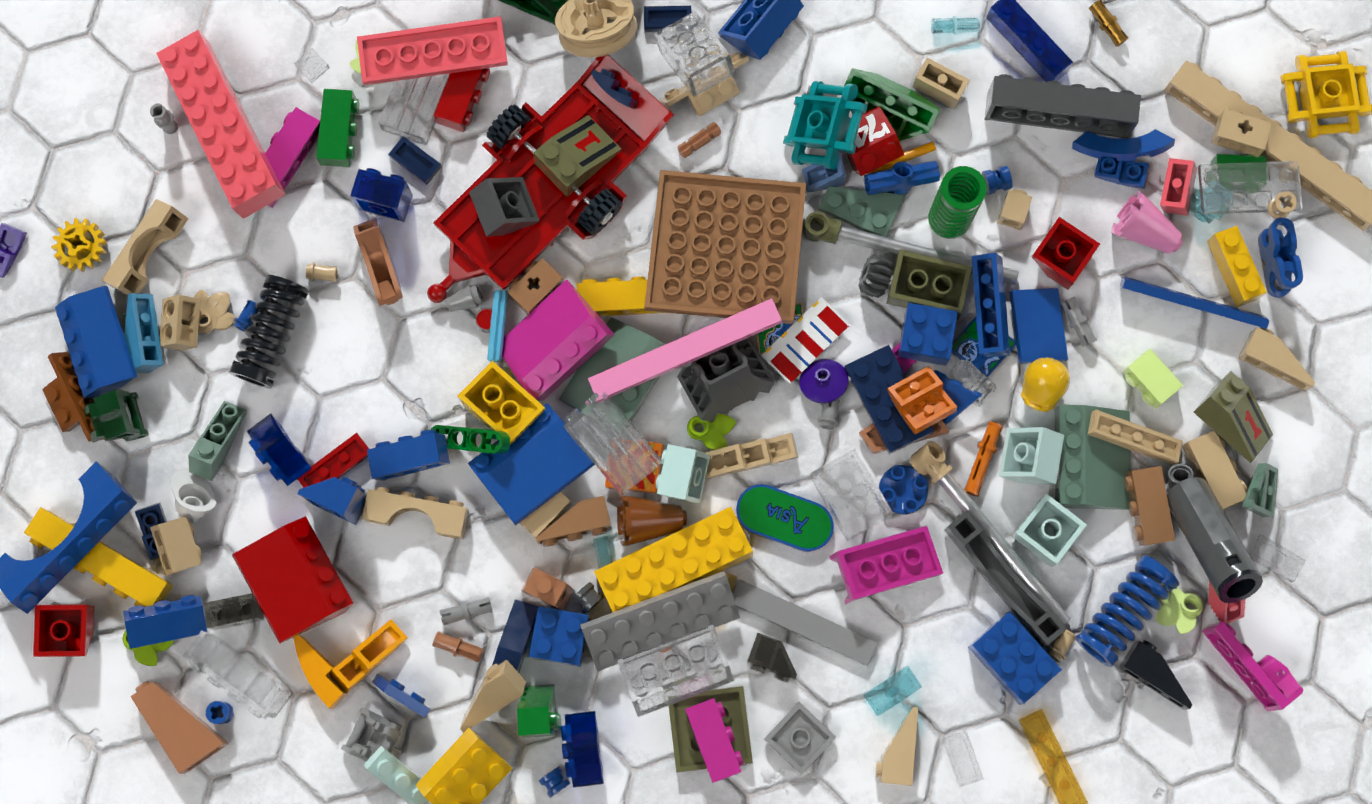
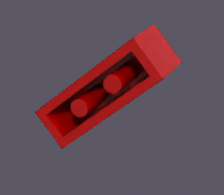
(459, 97)

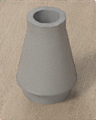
(467, 298)

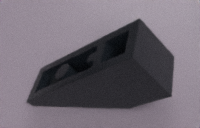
(1152, 670)

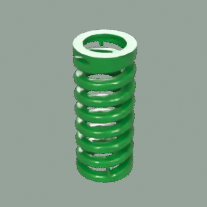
(957, 202)

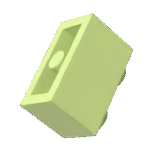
(1152, 379)

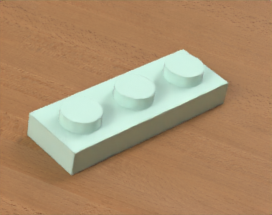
(395, 775)

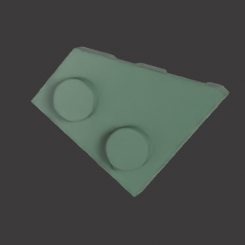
(1262, 491)

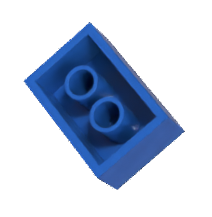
(1014, 658)

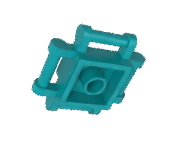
(824, 124)

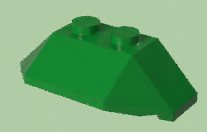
(904, 108)

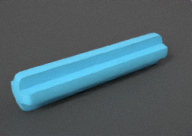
(497, 326)

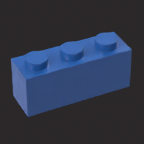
(408, 455)
(164, 621)

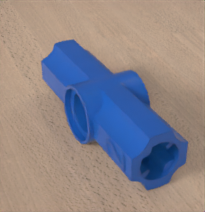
(901, 178)

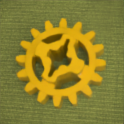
(80, 255)

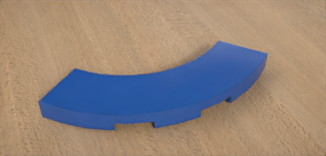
(1123, 149)

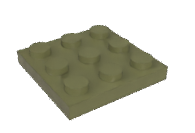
(685, 746)

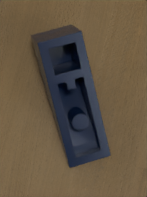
(516, 634)

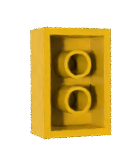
(464, 772)

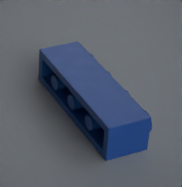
(990, 305)

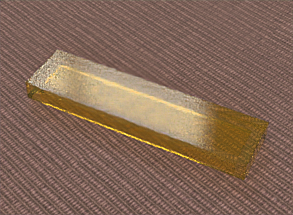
(1052, 759)

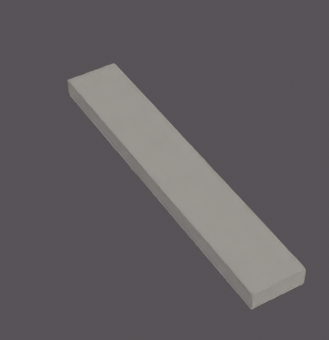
(804, 622)

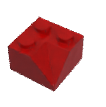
(1064, 253)
(63, 630)

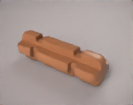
(699, 140)

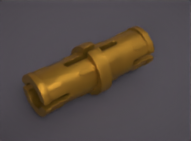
(1108, 23)

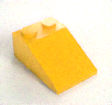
(500, 402)

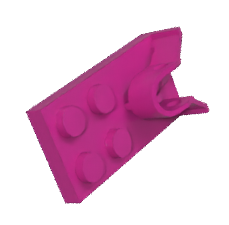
(887, 563)
(1260, 677)

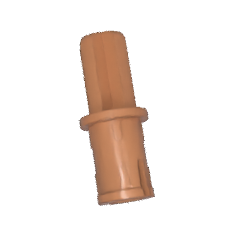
(457, 647)

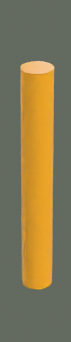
(909, 155)

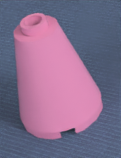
(1147, 225)

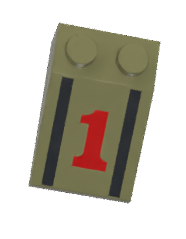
(575, 154)
(1235, 416)

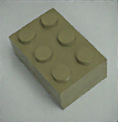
(928, 282)

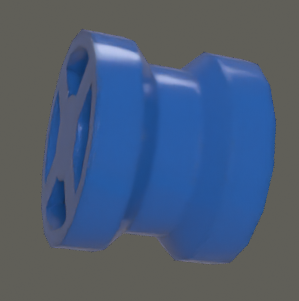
(554, 782)

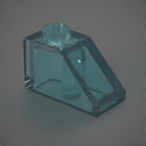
(892, 690)

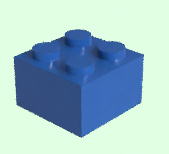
(927, 334)
(558, 636)

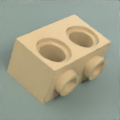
(179, 322)

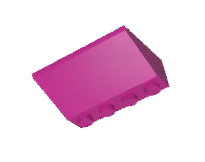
(554, 341)

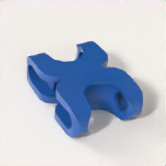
(1280, 257)

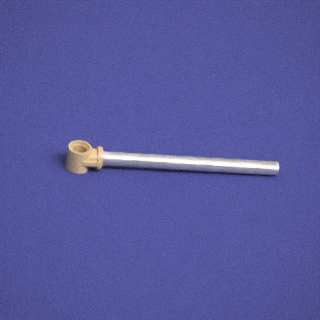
(930, 461)

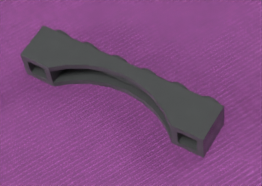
(1017, 596)

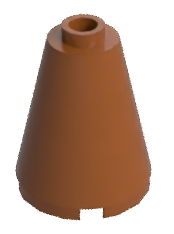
(647, 519)

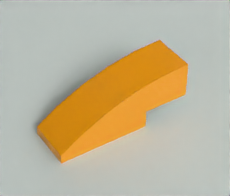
(368, 656)
(318, 673)

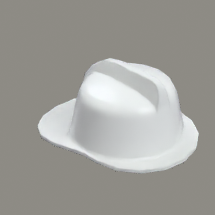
(192, 495)

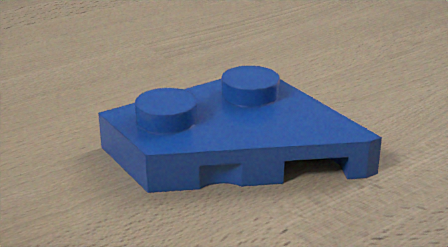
(396, 691)

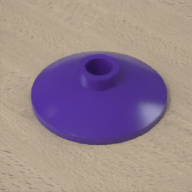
(825, 389)

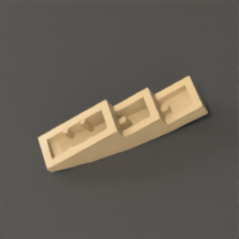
(751, 455)

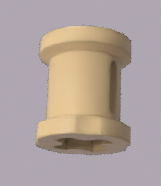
(1289, 205)

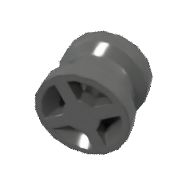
(588, 597)

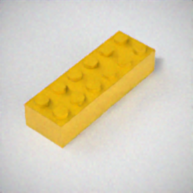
(675, 560)

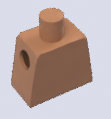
(547, 589)

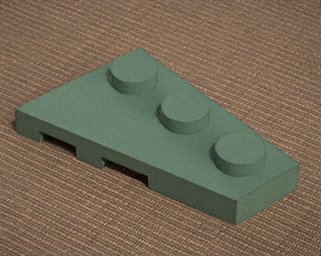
(864, 211)

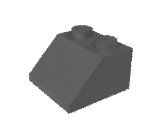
(503, 205)

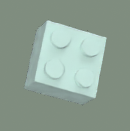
(1031, 455)
(682, 473)
(1049, 530)

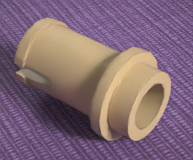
(321, 272)
(1061, 646)

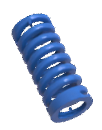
(1087, 637)

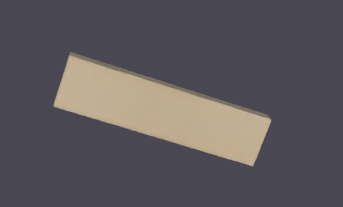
(1135, 437)

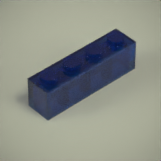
(1029, 40)

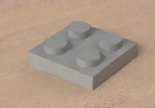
(800, 738)

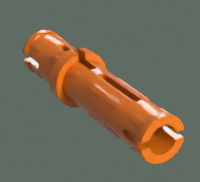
(983, 458)

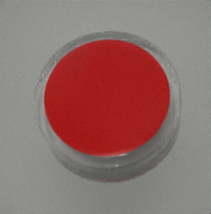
(483, 319)

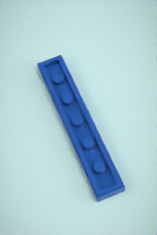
(1194, 302)

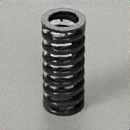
(275, 288)

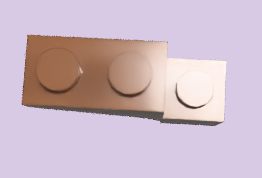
(378, 262)

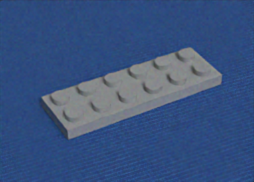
(660, 620)

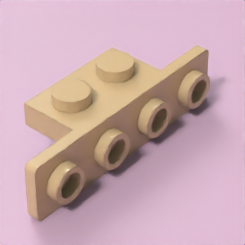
(711, 97)

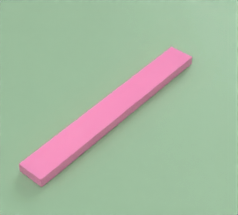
(686, 349)

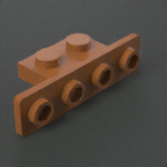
(67, 397)

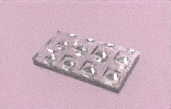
(1247, 186)

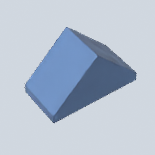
(820, 178)

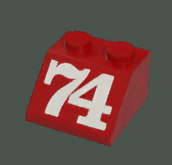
(874, 143)

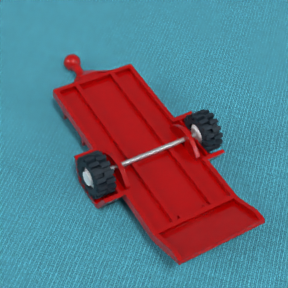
(510, 255)

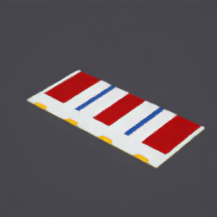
(805, 340)

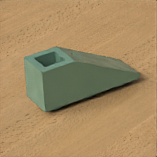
(216, 441)

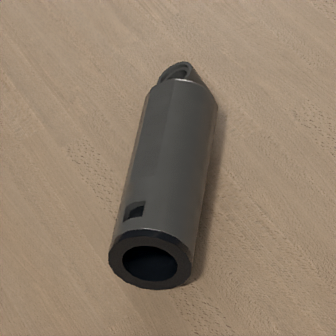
(1211, 536)

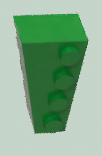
(538, 712)

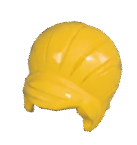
(1045, 384)

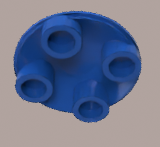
(904, 489)

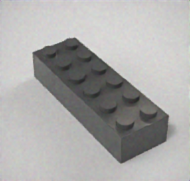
(1062, 106)

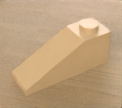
(1272, 356)
(498, 689)
(898, 757)

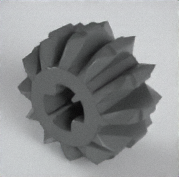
(875, 276)

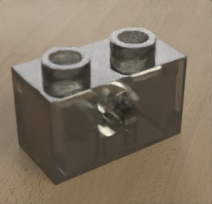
(232, 612)

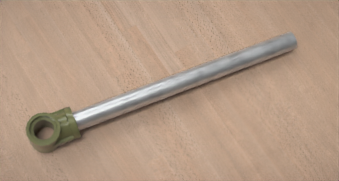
(834, 231)

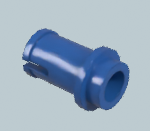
(243, 320)

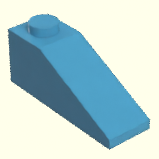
(142, 333)

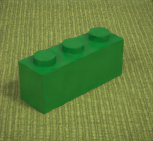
(337, 128)

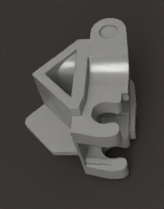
(385, 734)

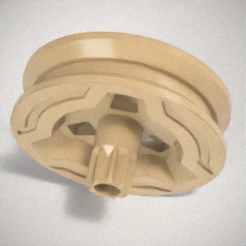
(602, 36)

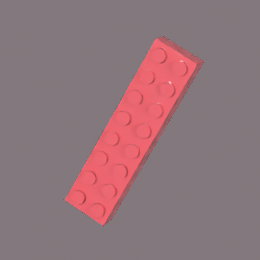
(220, 124)

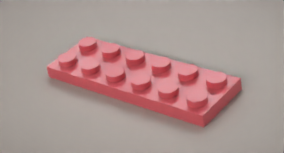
(432, 50)

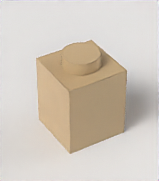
(1014, 209)

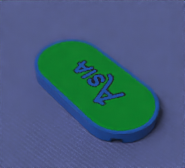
(784, 518)

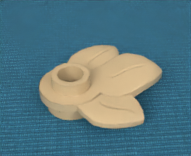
(214, 309)

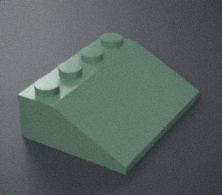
(622, 347)
(1090, 468)

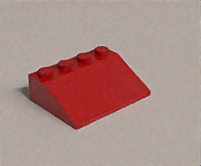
(293, 580)

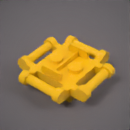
(1327, 93)

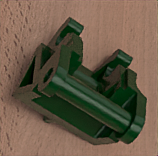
(111, 417)

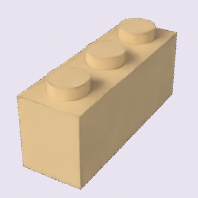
(1213, 465)

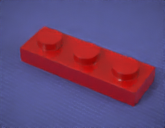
(337, 462)

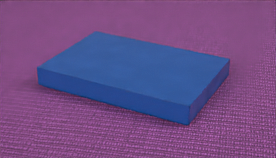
(1038, 324)

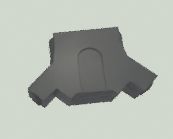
(725, 379)

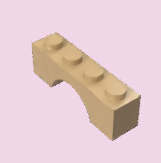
(158, 225)
(384, 507)

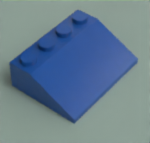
(533, 467)

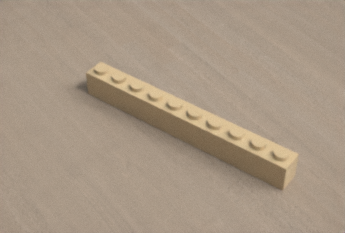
(1317, 174)

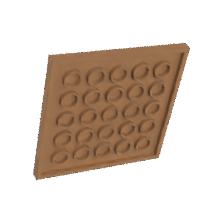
(724, 244)

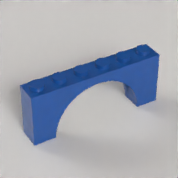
(103, 507)

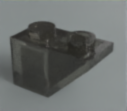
(771, 656)

